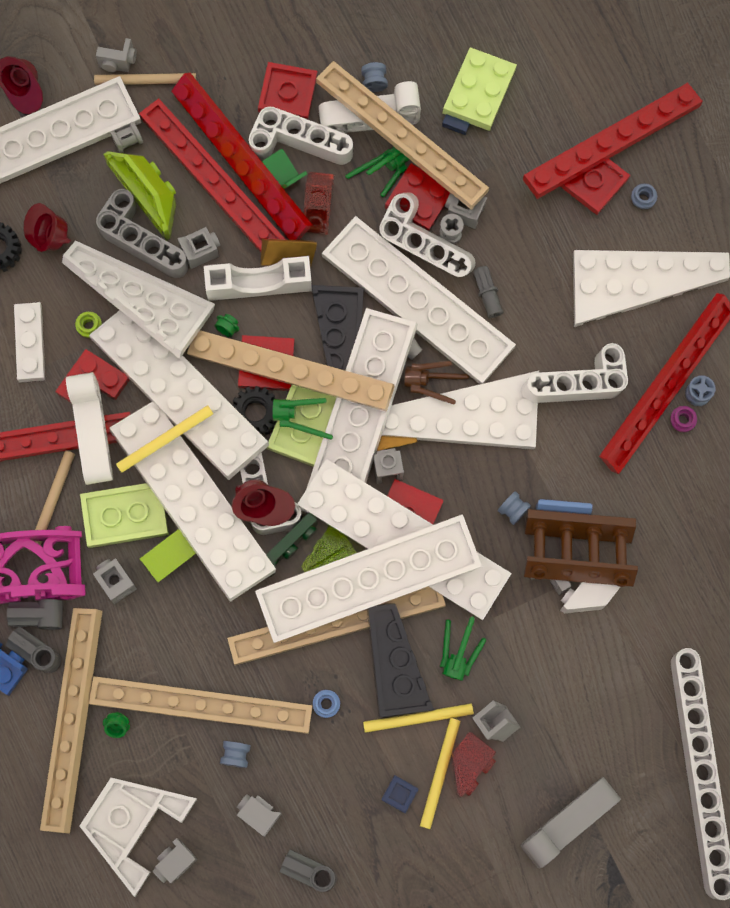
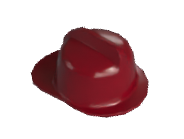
(21, 84)
(45, 228)
(262, 503)

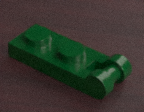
(287, 546)

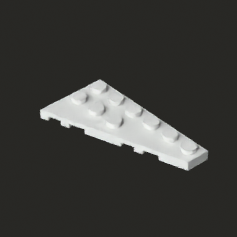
(632, 279)
(153, 304)
(481, 416)

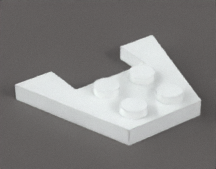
(120, 820)

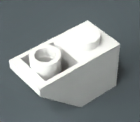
(588, 597)

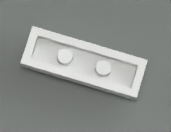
(29, 342)

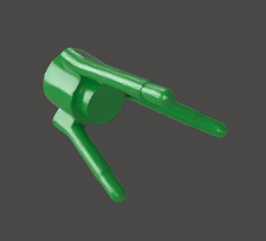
(392, 159)
(286, 409)
(455, 666)

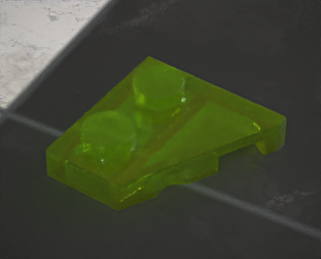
(328, 549)

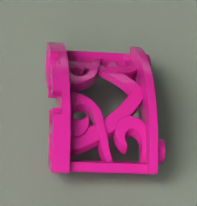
(57, 585)

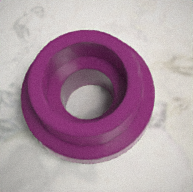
(685, 411)

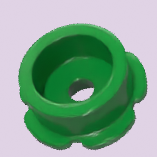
(226, 325)
(116, 725)

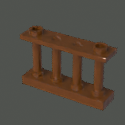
(580, 526)

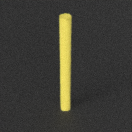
(164, 439)
(417, 718)
(440, 773)

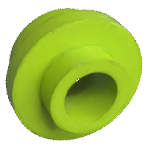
(86, 317)

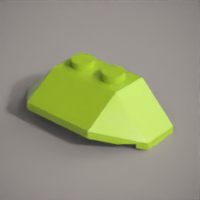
(147, 188)

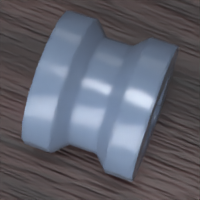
(374, 76)
(703, 385)
(514, 508)
(235, 754)

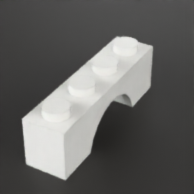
(232, 282)

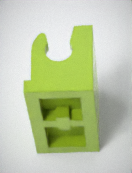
(167, 555)

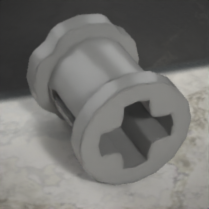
(131, 131)
(449, 222)

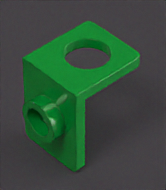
(282, 168)

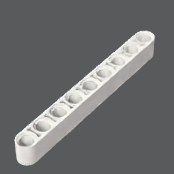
(707, 759)

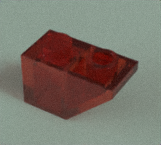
(319, 201)
(469, 761)

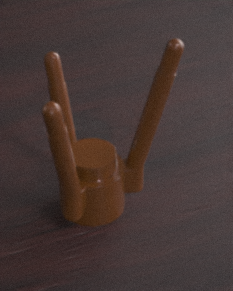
(417, 376)

